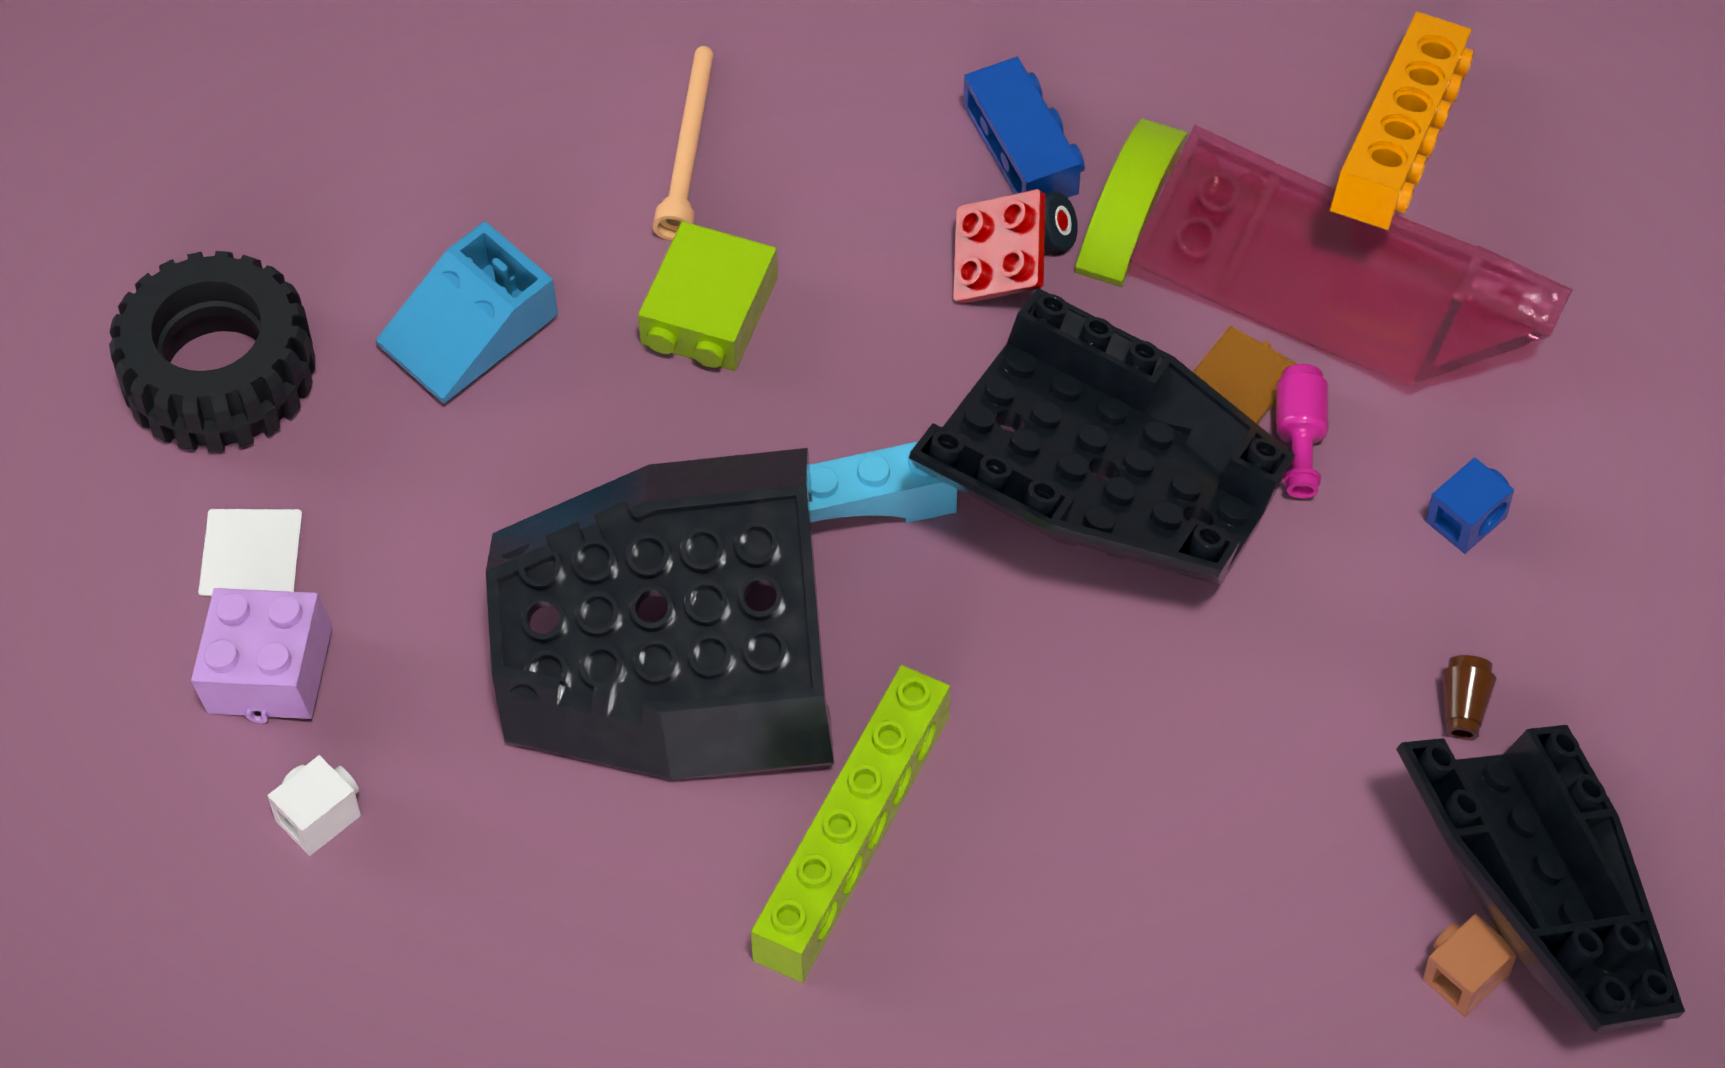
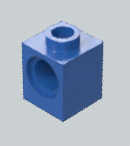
(1470, 505)

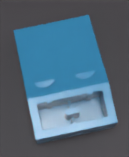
(469, 312)

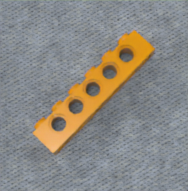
(1404, 122)

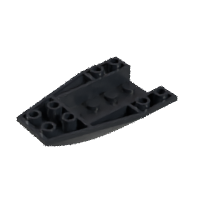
(1552, 872)

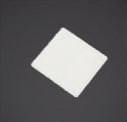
(250, 549)

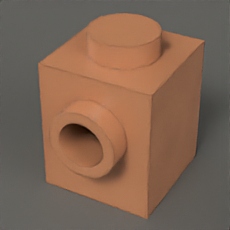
(1468, 963)

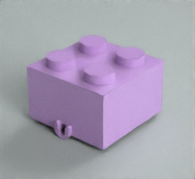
(262, 653)

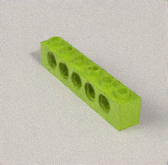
(850, 824)

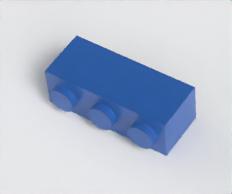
(1021, 129)

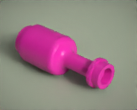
(1302, 422)

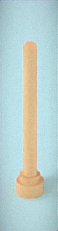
(676, 206)

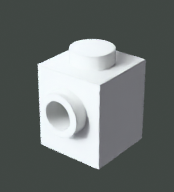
(315, 803)

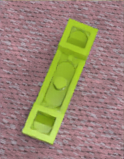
(1128, 200)

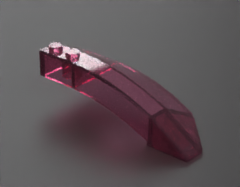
(1368, 294)

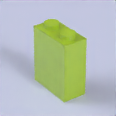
(708, 296)

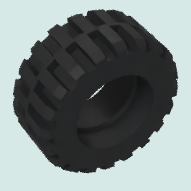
(202, 299)

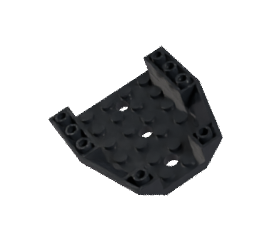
(1118, 408)
(708, 681)

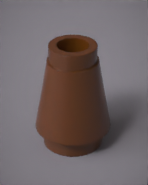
(1467, 693)

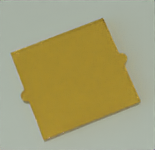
(1244, 372)

